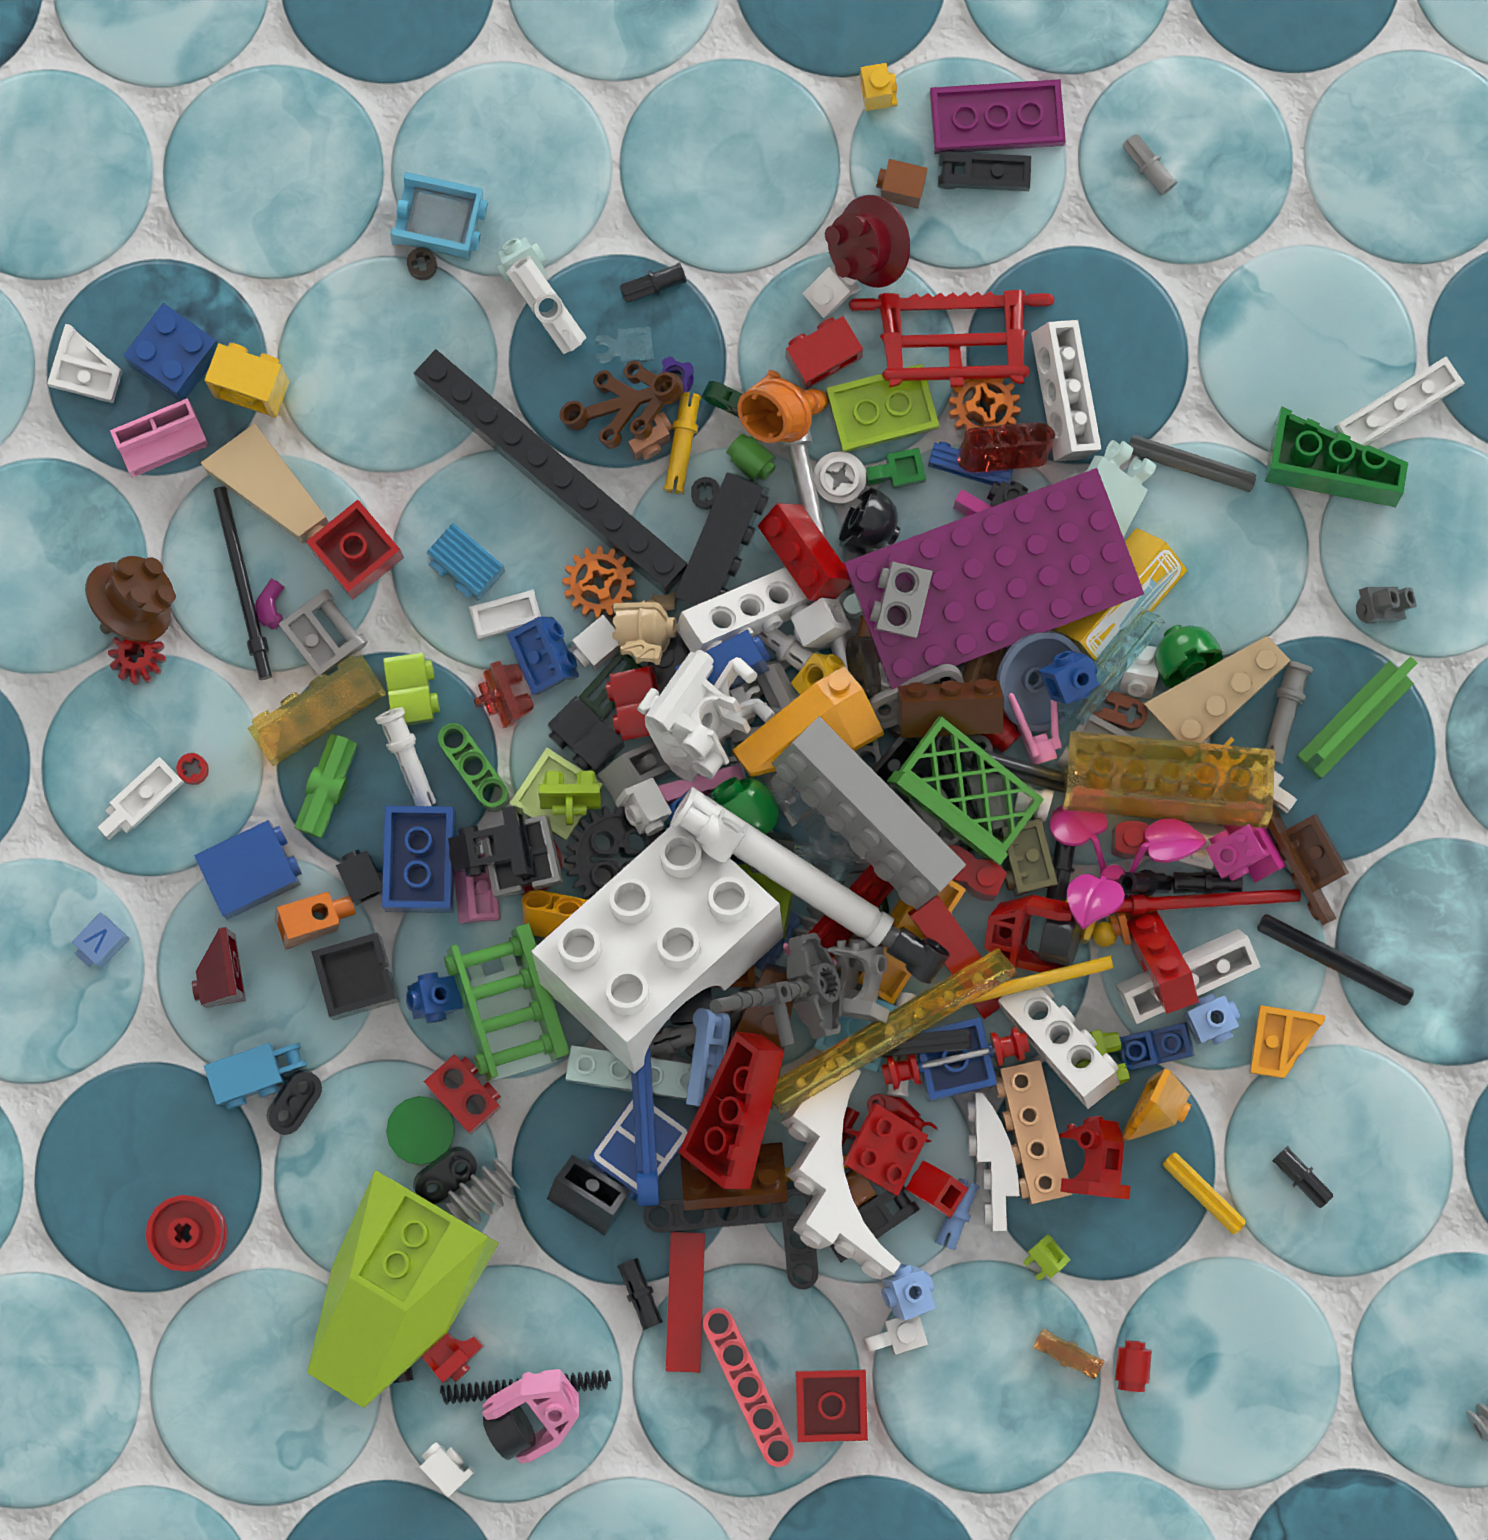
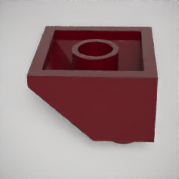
(219, 972)

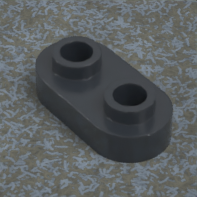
(296, 1103)
(443, 1174)

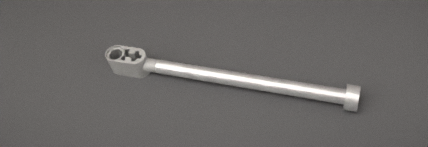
(809, 499)

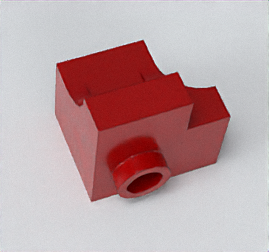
(450, 1356)

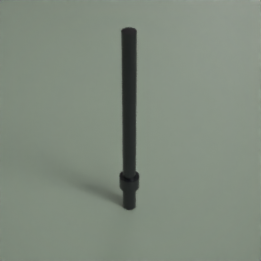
(256, 644)

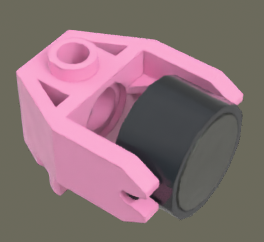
(552, 1401)

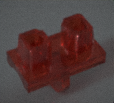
(498, 696)

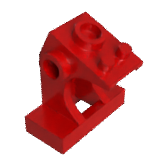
(1102, 1159)

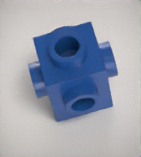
(1069, 677)
(433, 997)

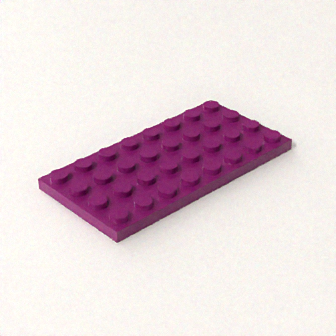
(1002, 576)

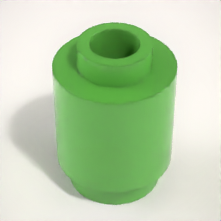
(751, 457)

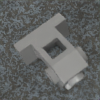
(862, 957)

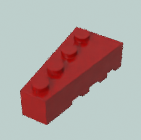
(734, 1112)

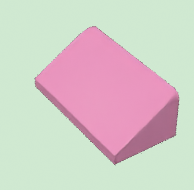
(475, 898)

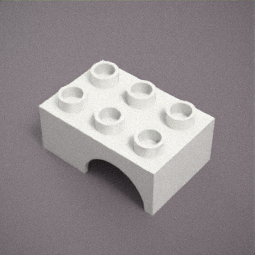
(655, 941)

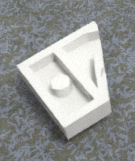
(83, 368)

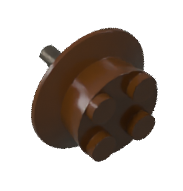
(131, 598)

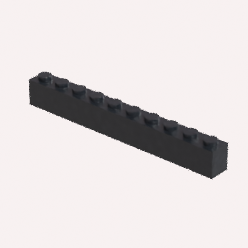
(550, 471)

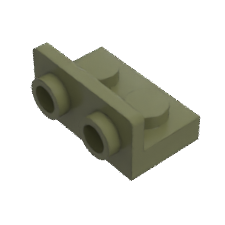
(1028, 860)

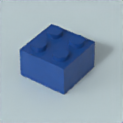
(172, 352)

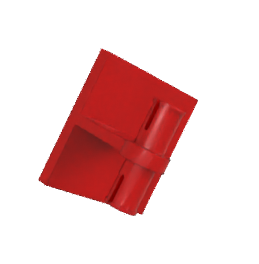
(882, 1148)

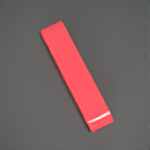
(760, 1400)

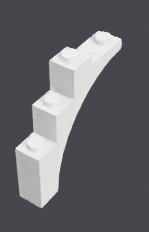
(820, 1173)

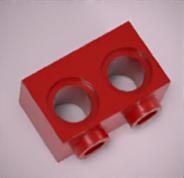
(457, 1099)

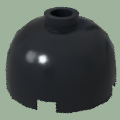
(870, 524)

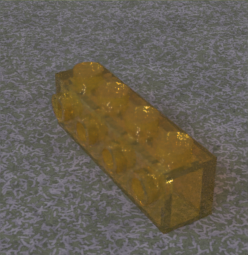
(316, 710)

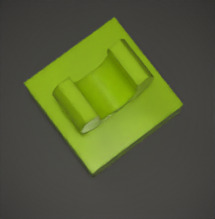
(1048, 1257)

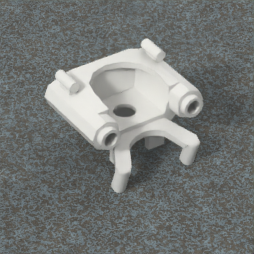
(696, 716)

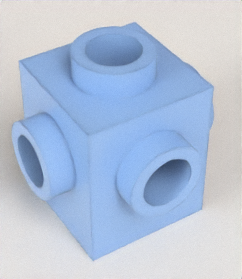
(1200, 1022)
(908, 1292)

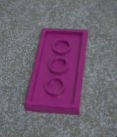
(997, 116)

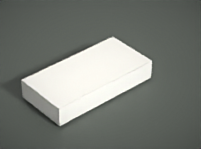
(504, 614)

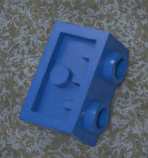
(543, 654)

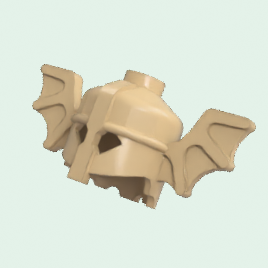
(645, 627)

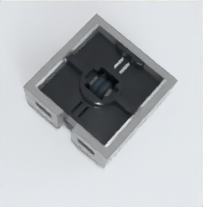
(543, 856)

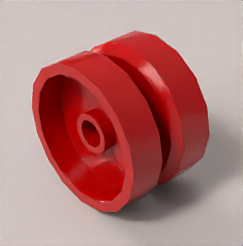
(166, 1230)

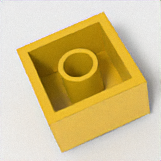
(247, 379)

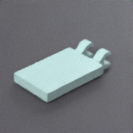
(1123, 488)
(506, 1003)

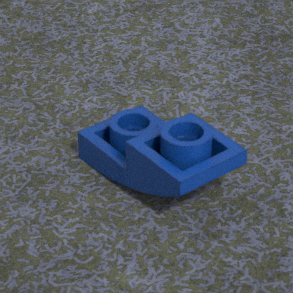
(1156, 1046)

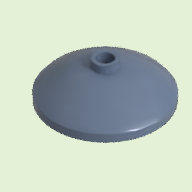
(1022, 659)

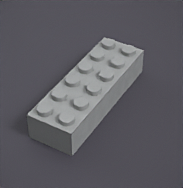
(868, 814)

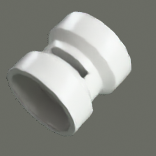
(1023, 800)

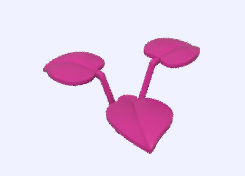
(1095, 897)

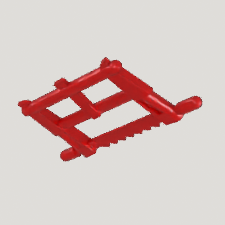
(1013, 337)

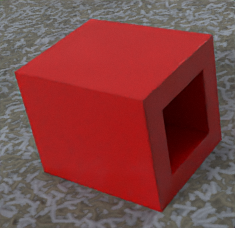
(936, 1188)

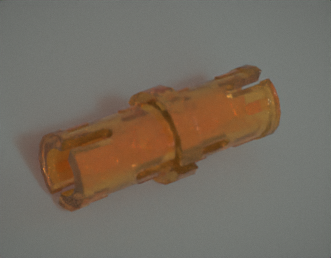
(1068, 1354)

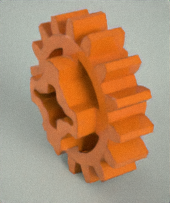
(971, 408)
(587, 588)

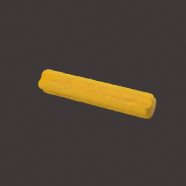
(1204, 1193)

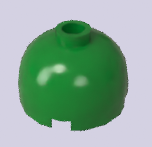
(1185, 653)

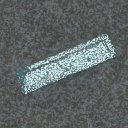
(1115, 661)

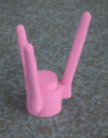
(1038, 747)

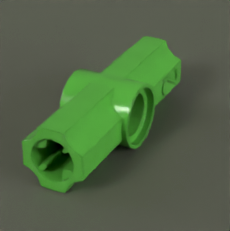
(326, 786)

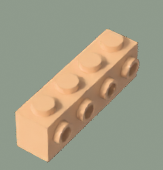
(1033, 1130)

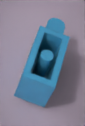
(251, 1073)

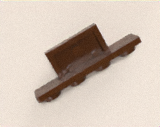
(1311, 858)

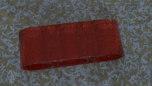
(1006, 447)

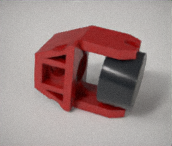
(1010, 926)

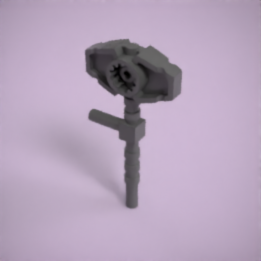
(811, 985)

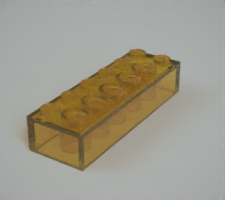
(1169, 779)

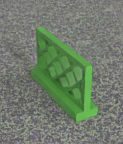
(1356, 718)
(946, 812)

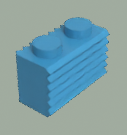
(464, 562)

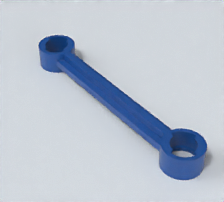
(645, 1134)

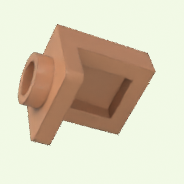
(651, 446)

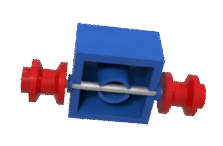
(957, 1071)

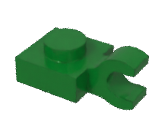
(902, 468)

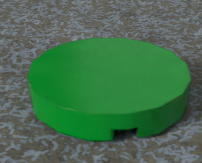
(420, 1130)

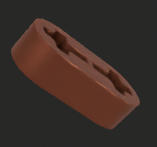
(1119, 719)

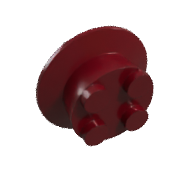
(869, 242)

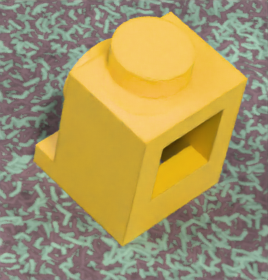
(878, 87)

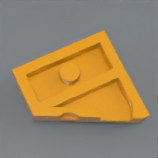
(1281, 1039)

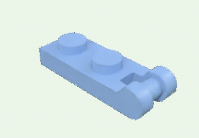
(708, 1052)

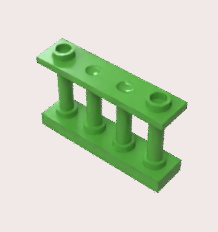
(541, 1009)

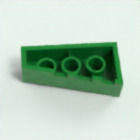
(1331, 463)

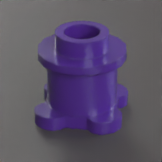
(684, 369)

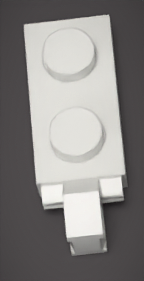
(140, 798)

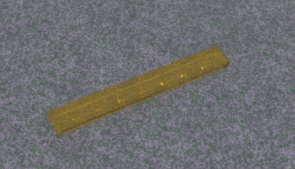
(900, 1026)

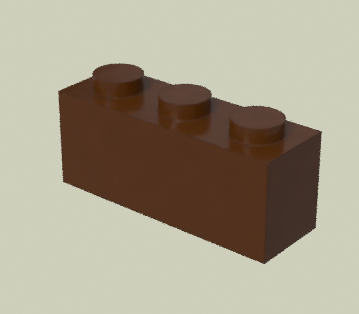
(967, 706)

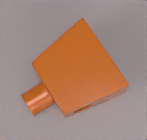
(298, 924)

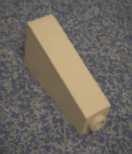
(264, 481)

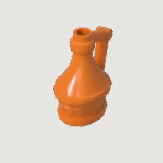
(779, 409)

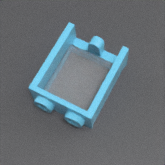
(439, 216)

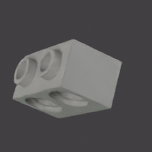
(911, 602)

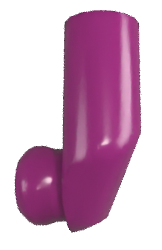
(266, 605)

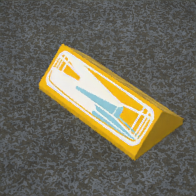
(1158, 573)

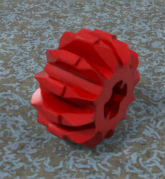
(143, 665)

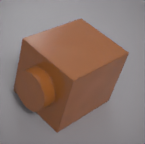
(902, 183)

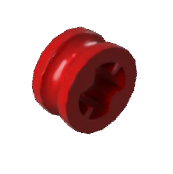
(189, 758)

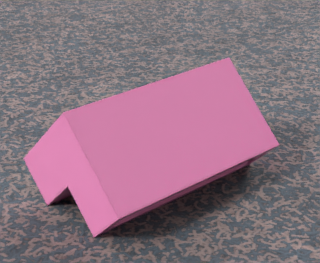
(159, 437)

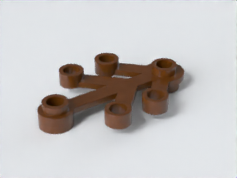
(577, 416)

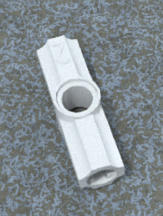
(536, 288)

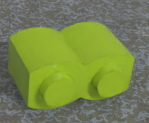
(410, 687)

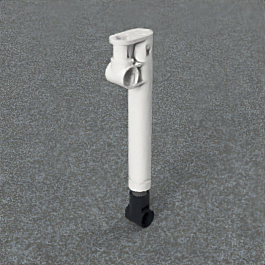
(727, 834)

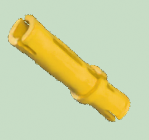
(684, 428)

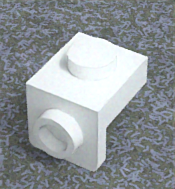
(830, 291)
(1141, 675)

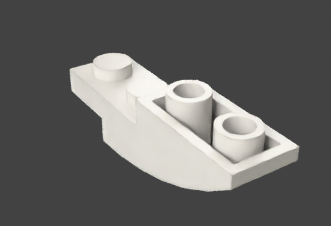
(992, 1146)

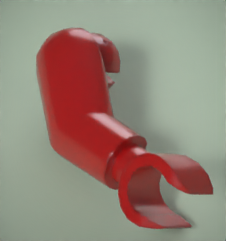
(900, 1108)

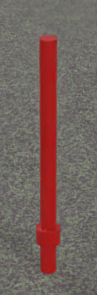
(1140, 904)

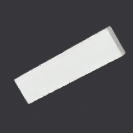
(1401, 403)

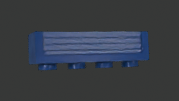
(945, 459)

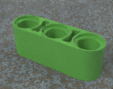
(467, 752)

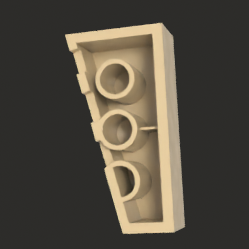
(1213, 696)

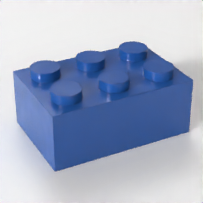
(417, 859)

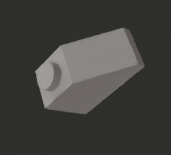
(634, 768)

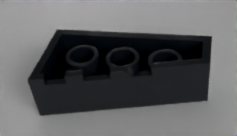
(722, 539)

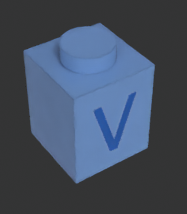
(99, 941)

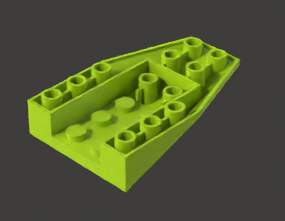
(393, 1289)

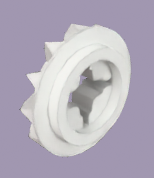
(833, 464)

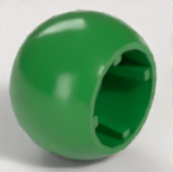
(749, 801)

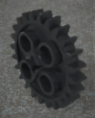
(617, 830)

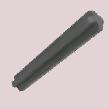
(1192, 463)

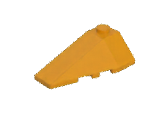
(833, 698)
(1158, 1107)

